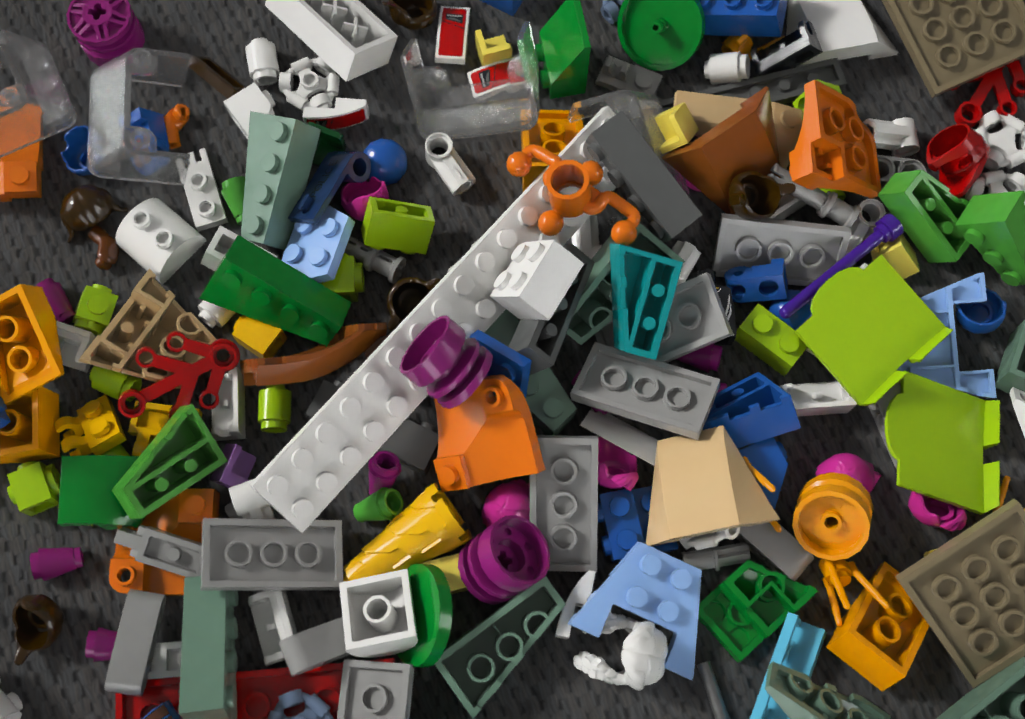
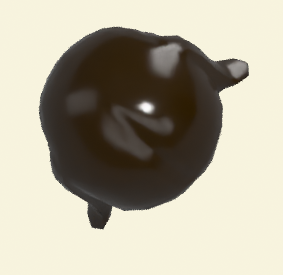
(412, 13)
(756, 195)
(86, 207)
(406, 296)
(34, 612)

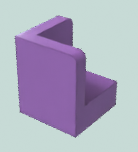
(236, 469)

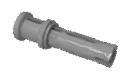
(825, 203)
(376, 260)

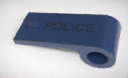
(334, 169)

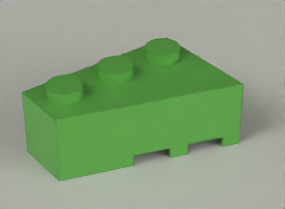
(927, 214)
(997, 231)
(169, 464)

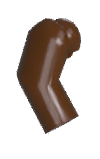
(107, 248)

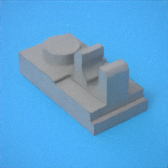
(626, 76)

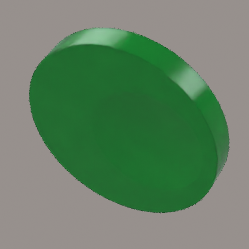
(661, 31)
(432, 614)

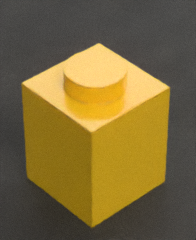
(258, 337)

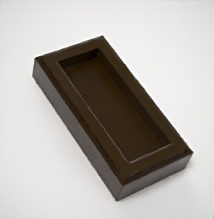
(215, 75)

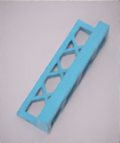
(796, 649)

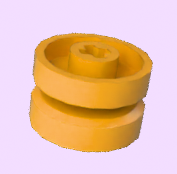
(833, 516)

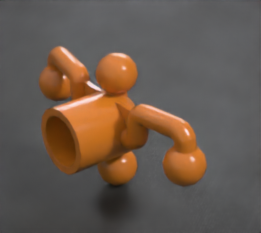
(586, 200)

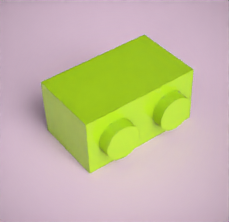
(397, 225)
(770, 339)

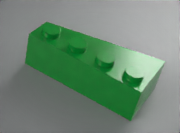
(275, 293)

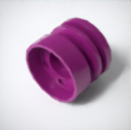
(105, 28)
(446, 362)
(504, 560)

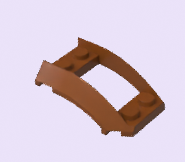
(314, 362)

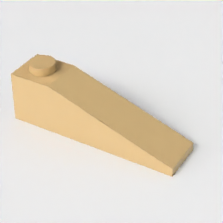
(711, 110)

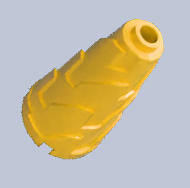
(414, 536)

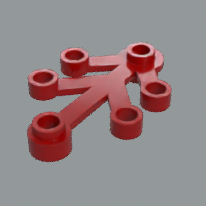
(995, 79)
(183, 374)

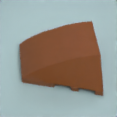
(732, 147)

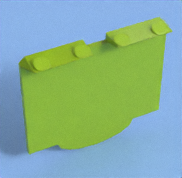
(868, 327)
(941, 441)

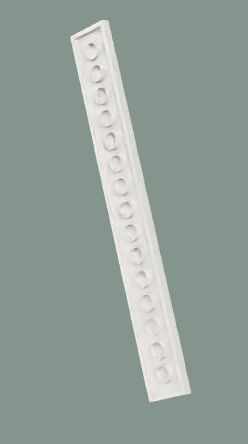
(377, 395)

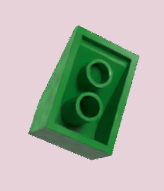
(564, 51)

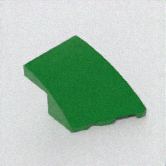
(88, 494)
(750, 607)

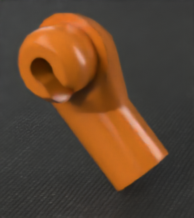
(174, 122)

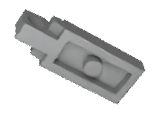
(162, 549)

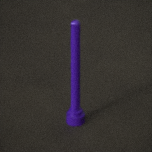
(886, 229)

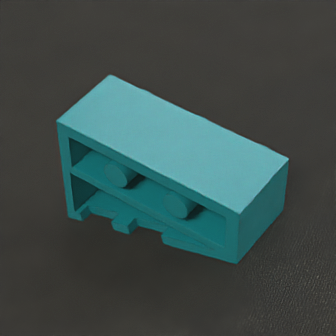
(641, 298)

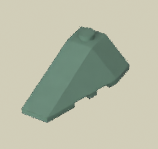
(807, 700)

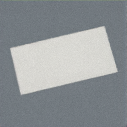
(622, 435)

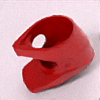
(959, 156)

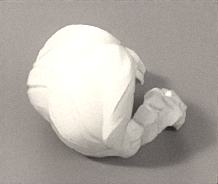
(641, 655)

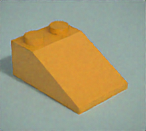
(551, 133)
(27, 342)
(31, 429)
(877, 639)

